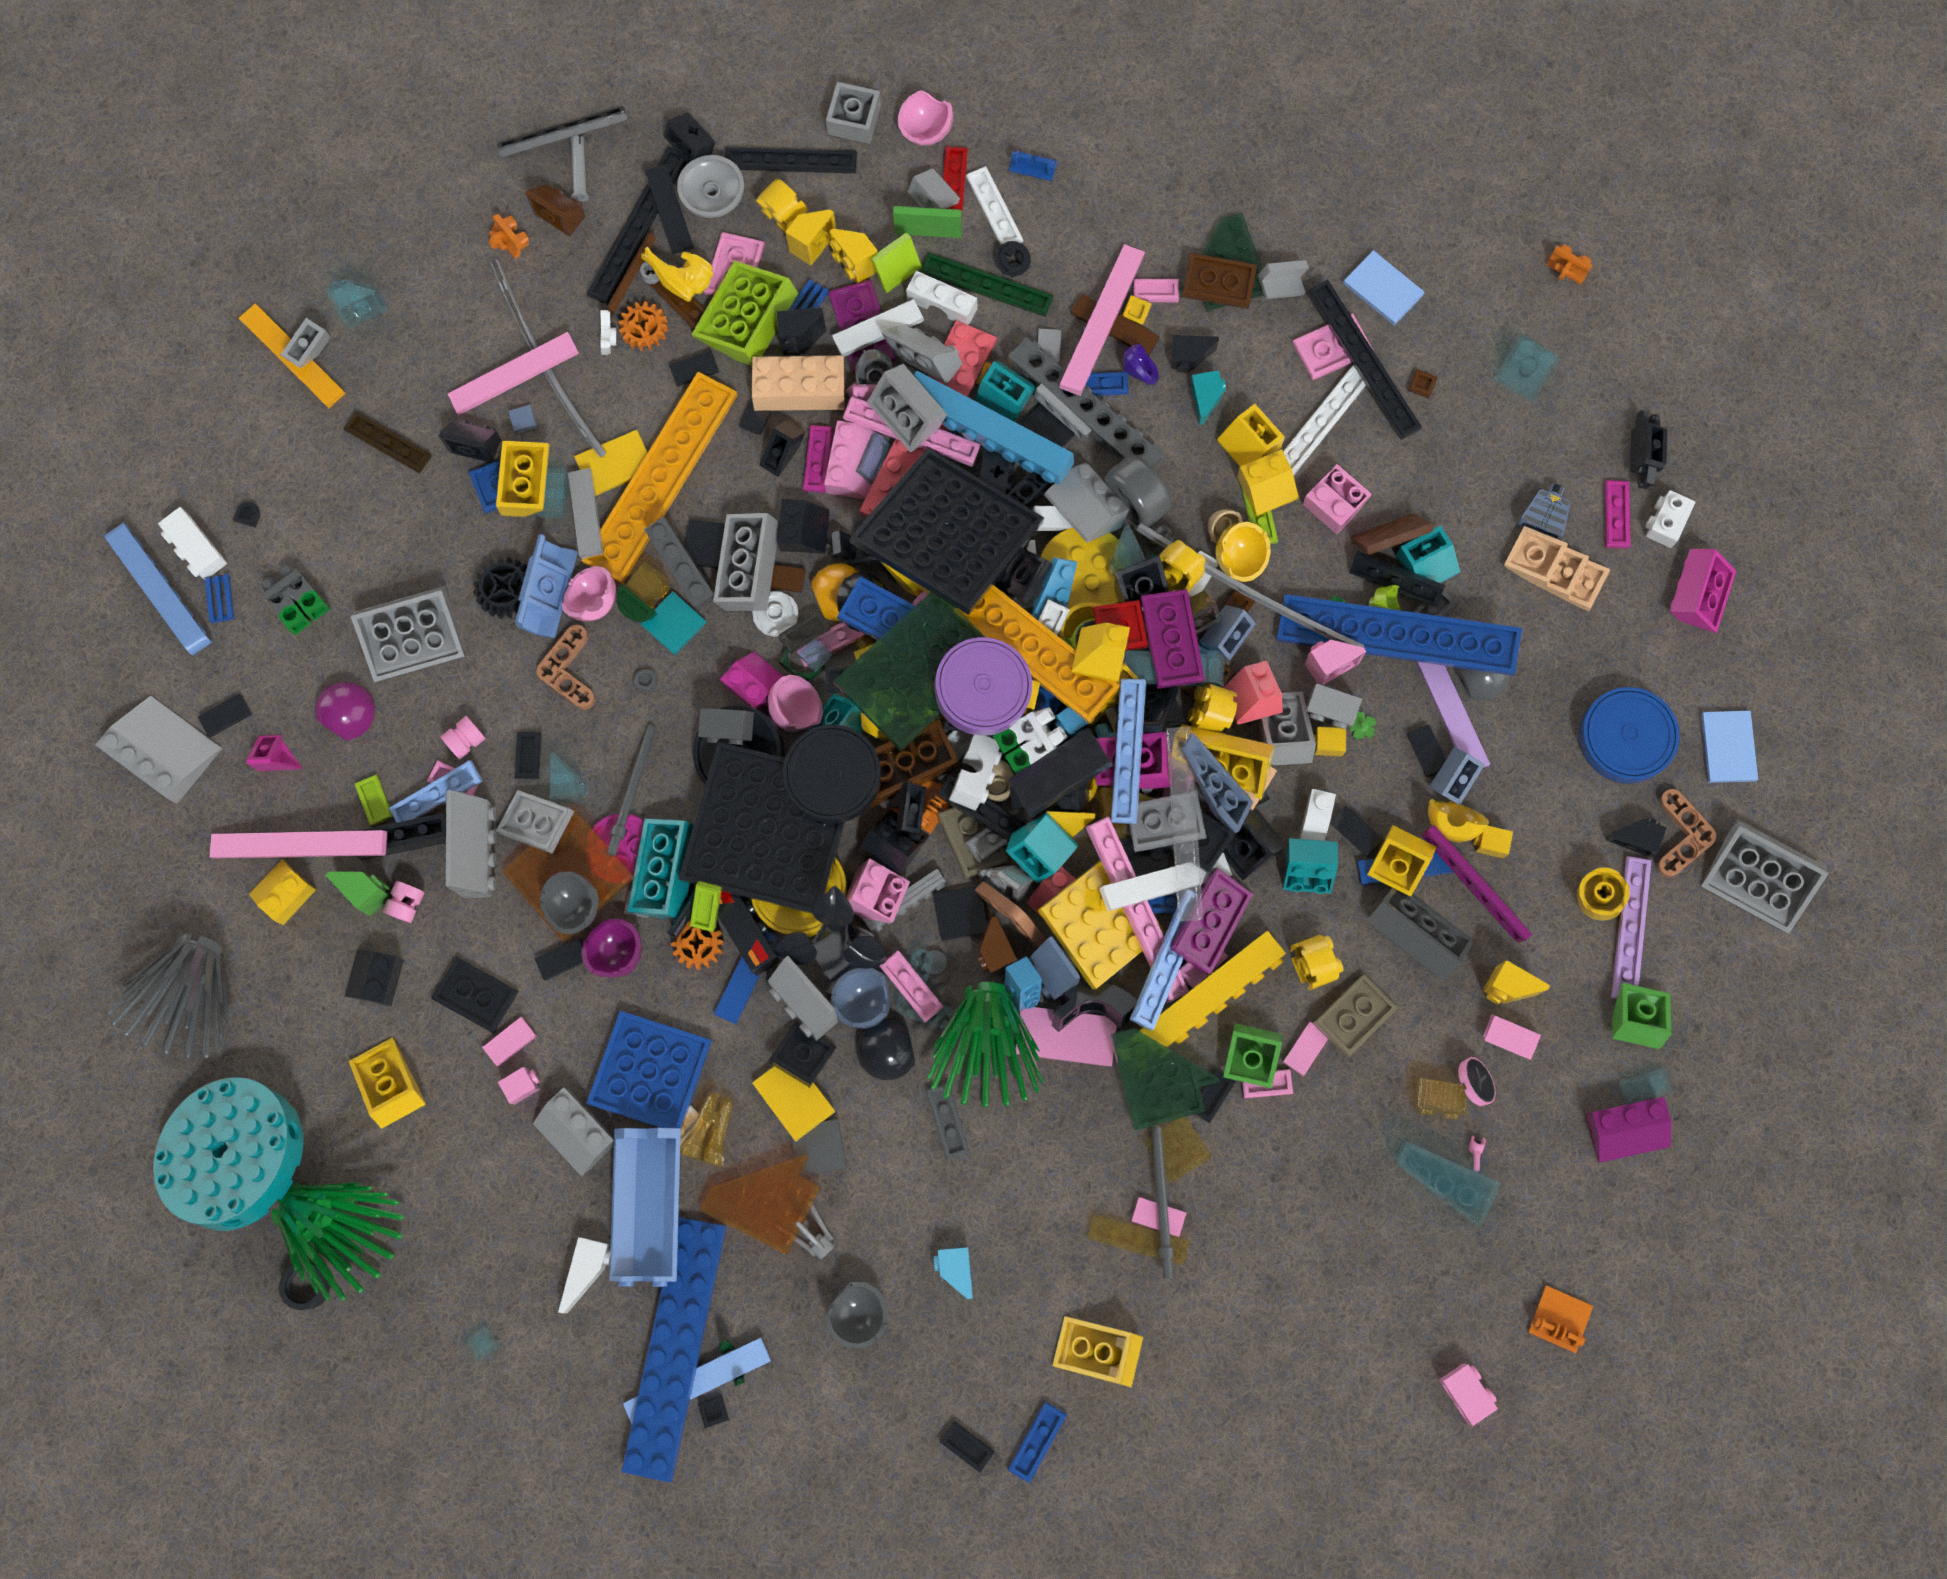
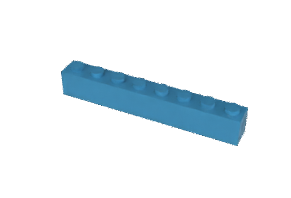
(999, 433)

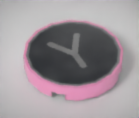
(1477, 1081)

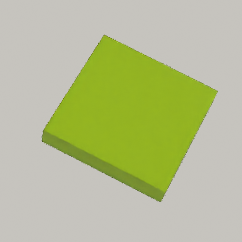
(896, 262)

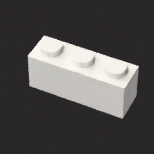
(191, 544)

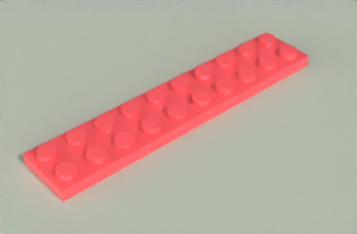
(974, 350)

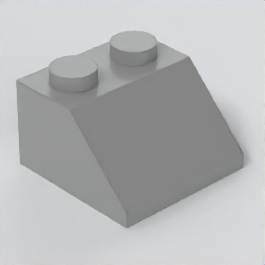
(1333, 705)

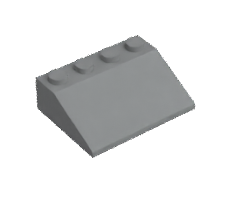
(408, 633)
(159, 748)
(470, 845)
(1764, 876)

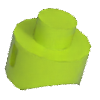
(1386, 598)

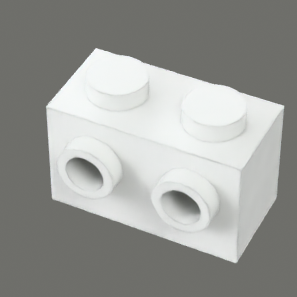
(1669, 519)

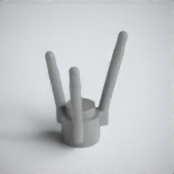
(820, 1244)

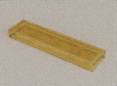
(1134, 1238)

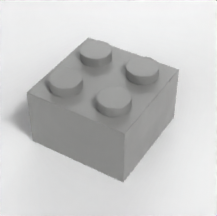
(853, 112)

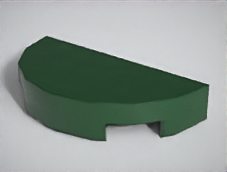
(633, 607)

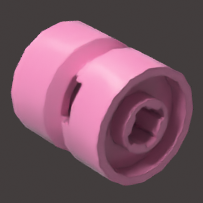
(462, 737)
(401, 910)

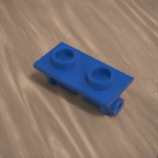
(1032, 165)

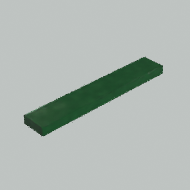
(987, 284)

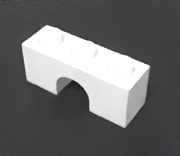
(953, 302)
(969, 787)

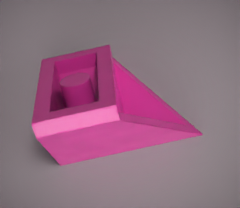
(271, 754)

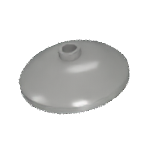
(708, 175)

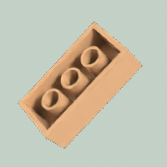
(798, 383)

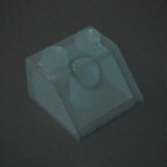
(355, 302)
(1527, 368)

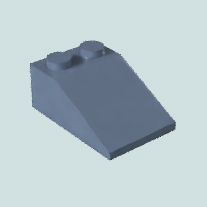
(1054, 969)

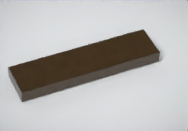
(387, 442)

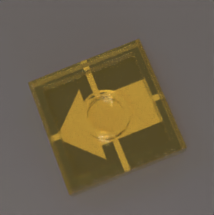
(1181, 1149)

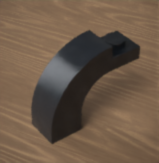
(1105, 1000)

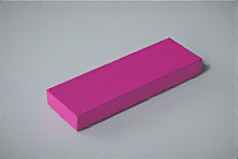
(817, 458)
(1617, 514)

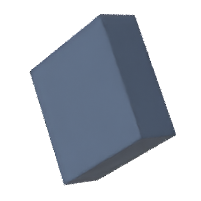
(522, 419)

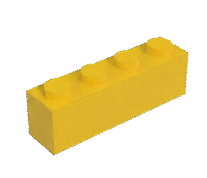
(1242, 758)

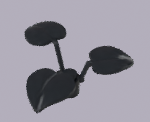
(835, 913)

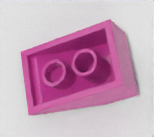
(1154, 761)

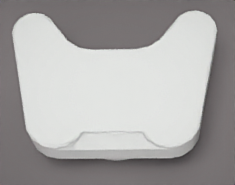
(608, 333)

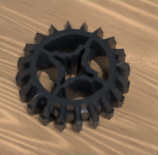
(511, 581)

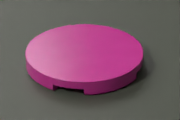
(629, 846)

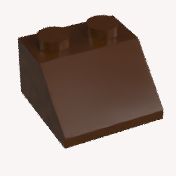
(556, 208)
(994, 947)

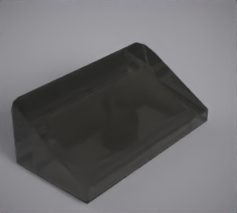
(804, 632)

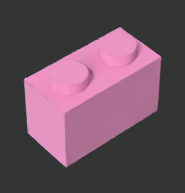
(1469, 1394)

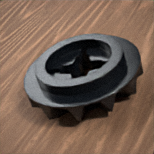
(1009, 249)

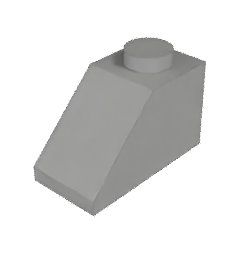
(306, 344)

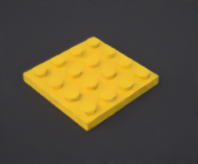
(1093, 937)

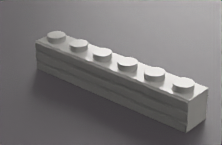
(913, 895)

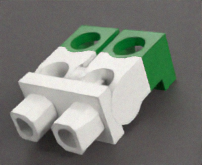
(1035, 733)

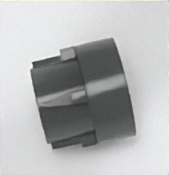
(870, 361)

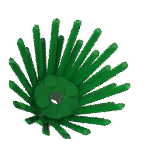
(988, 1015)
(310, 1216)

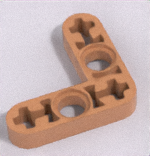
(560, 675)
(1692, 839)
(1012, 912)

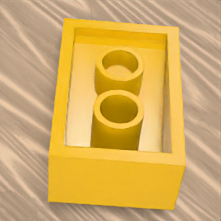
(386, 1083)
(1098, 1351)

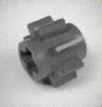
(1163, 531)

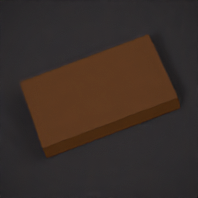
(1219, 280)
(1392, 533)

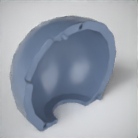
(861, 998)

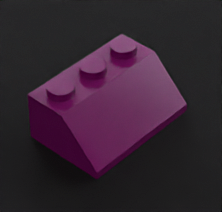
(1630, 1129)

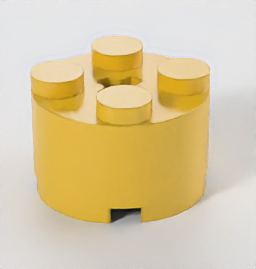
(780, 203)
(1182, 566)
(1212, 708)
(1613, 886)
(1316, 961)

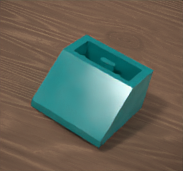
(1004, 391)
(1430, 556)
(1041, 847)
(1310, 866)

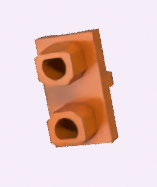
(504, 237)
(1568, 264)

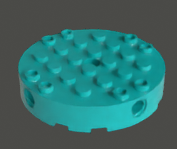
(228, 1154)

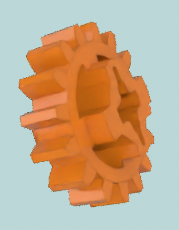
(653, 320)
(698, 954)

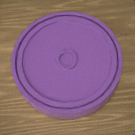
(983, 686)

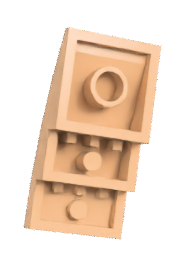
(1556, 568)

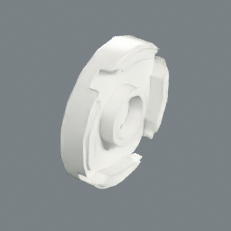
(775, 619)

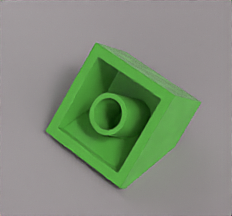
(363, 891)
(1642, 1016)
(1253, 1055)

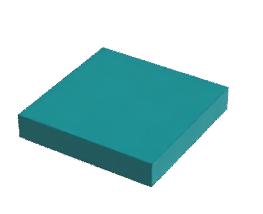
(674, 623)

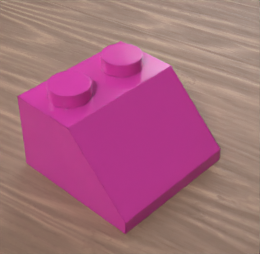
(751, 680)

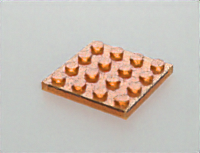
(577, 851)

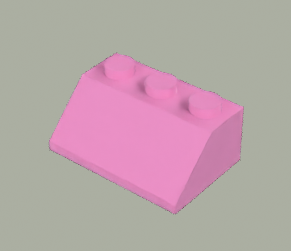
(845, 456)

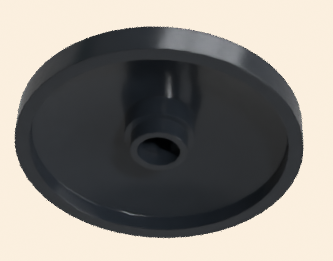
(765, 739)

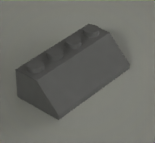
(1421, 932)

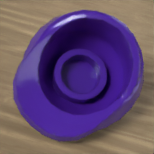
(1140, 365)

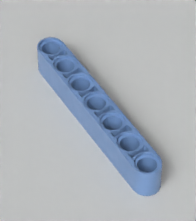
(157, 589)

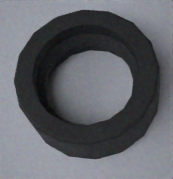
(287, 1296)

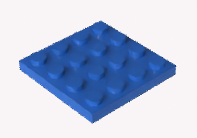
(649, 1071)

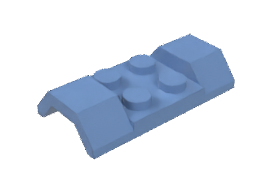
(544, 588)

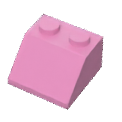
(1332, 659)

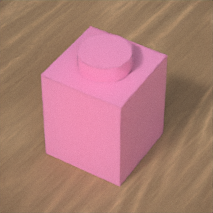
(519, 1085)

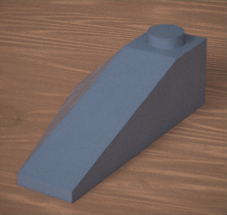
(1220, 790)

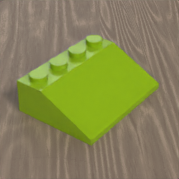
(744, 312)

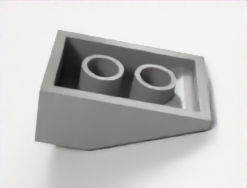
(1289, 732)

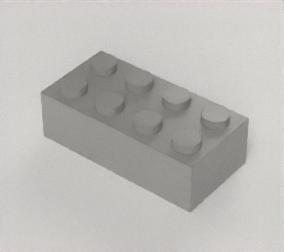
(746, 562)

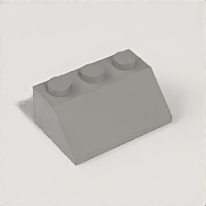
(923, 352)
(906, 407)
(1087, 503)
(802, 999)
(574, 1131)

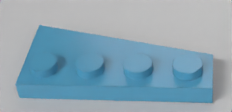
(1055, 585)

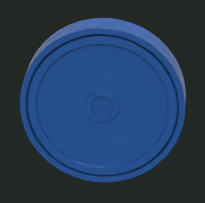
(1629, 735)

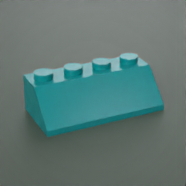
(660, 857)

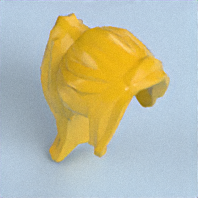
(682, 281)

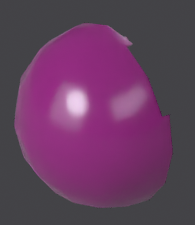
(345, 709)
(612, 949)

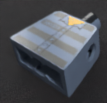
(1547, 512)

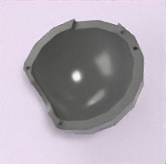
(1483, 685)
(569, 902)
(857, 1315)

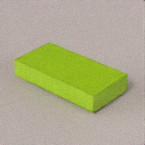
(374, 800)
(705, 906)

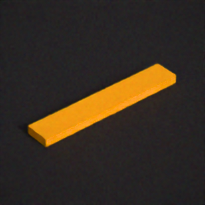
(276, 340)

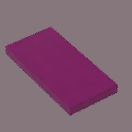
(854, 305)
(1172, 638)
(1205, 940)

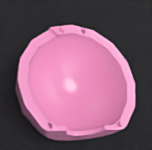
(925, 119)
(590, 594)
(794, 704)

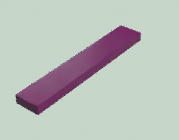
(1476, 885)

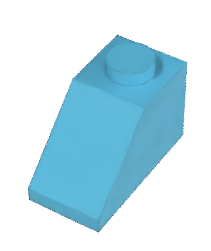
(955, 1269)

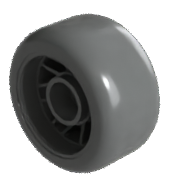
(1139, 490)

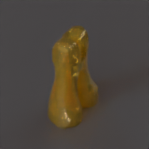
(713, 1149)

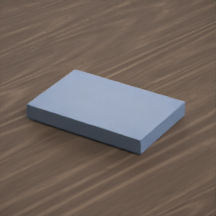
(1383, 287)
(1729, 746)

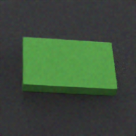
(927, 221)

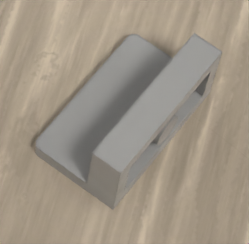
(932, 191)
(1283, 279)

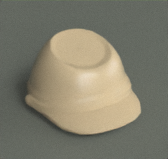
(1221, 521)
(1000, 787)

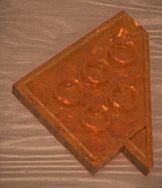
(765, 1203)

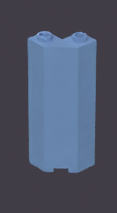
(645, 1206)

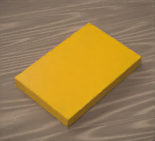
(617, 465)
(793, 1102)

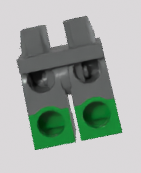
(287, 593)

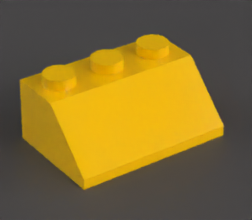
(522, 478)

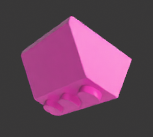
(1703, 589)

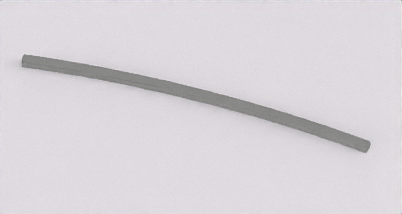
(549, 373)
(1245, 590)

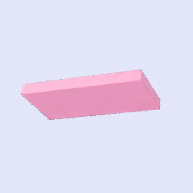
(1081, 1041)

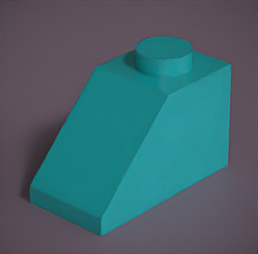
(1207, 393)

